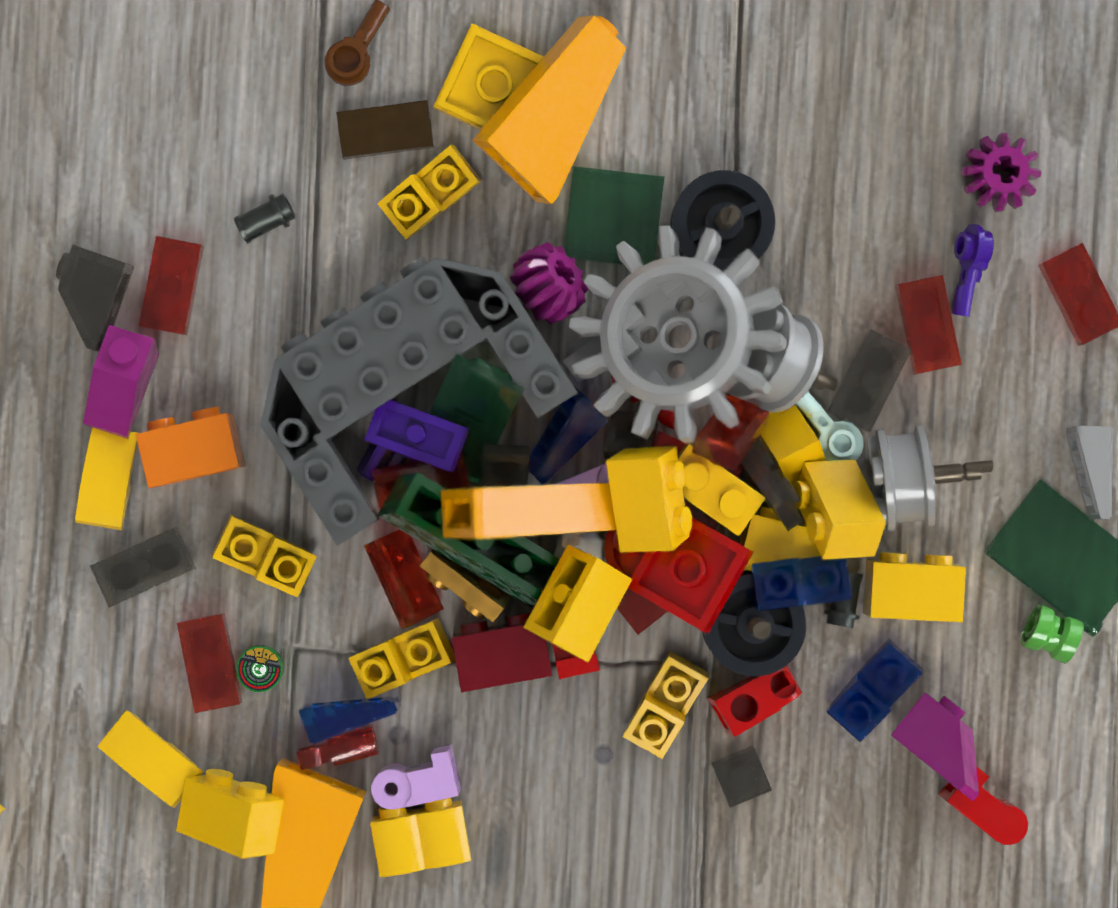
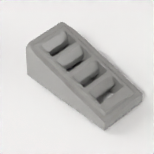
(1093, 462)

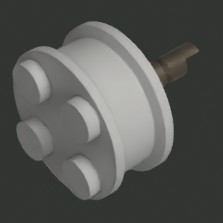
(789, 370)
(907, 479)

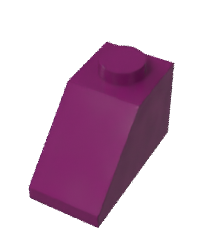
(119, 381)
(941, 741)

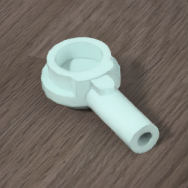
(838, 439)

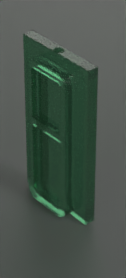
(478, 399)

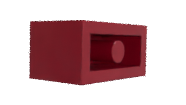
(499, 654)

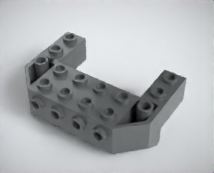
(381, 352)

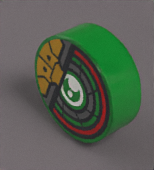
(260, 668)

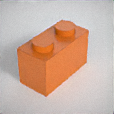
(191, 448)

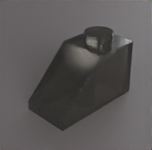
(92, 291)

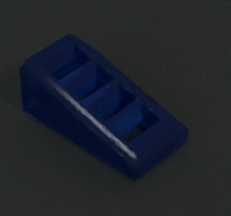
(565, 435)
(336, 717)

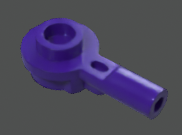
(974, 251)

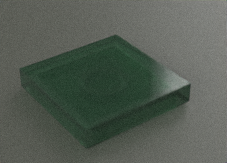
(609, 210)

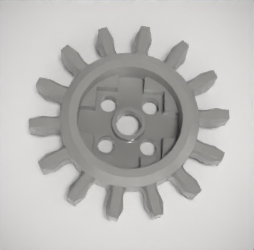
(652, 300)

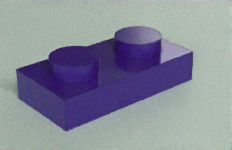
(417, 435)

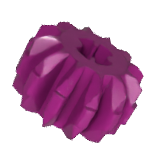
(1011, 161)
(549, 283)

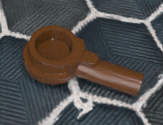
(348, 59)

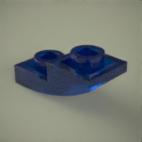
(801, 582)
(874, 690)

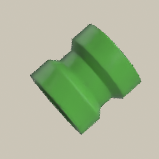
(1052, 633)

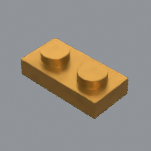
(478, 595)

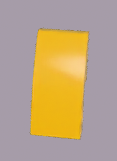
(429, 192)
(106, 480)
(264, 555)
(402, 658)
(665, 704)
(149, 758)

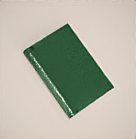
(1060, 556)

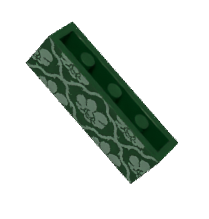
(505, 562)

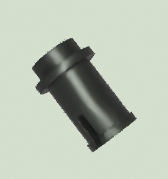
(265, 218)
(844, 612)

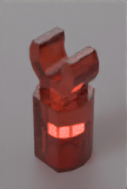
(340, 749)

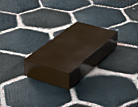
(385, 129)

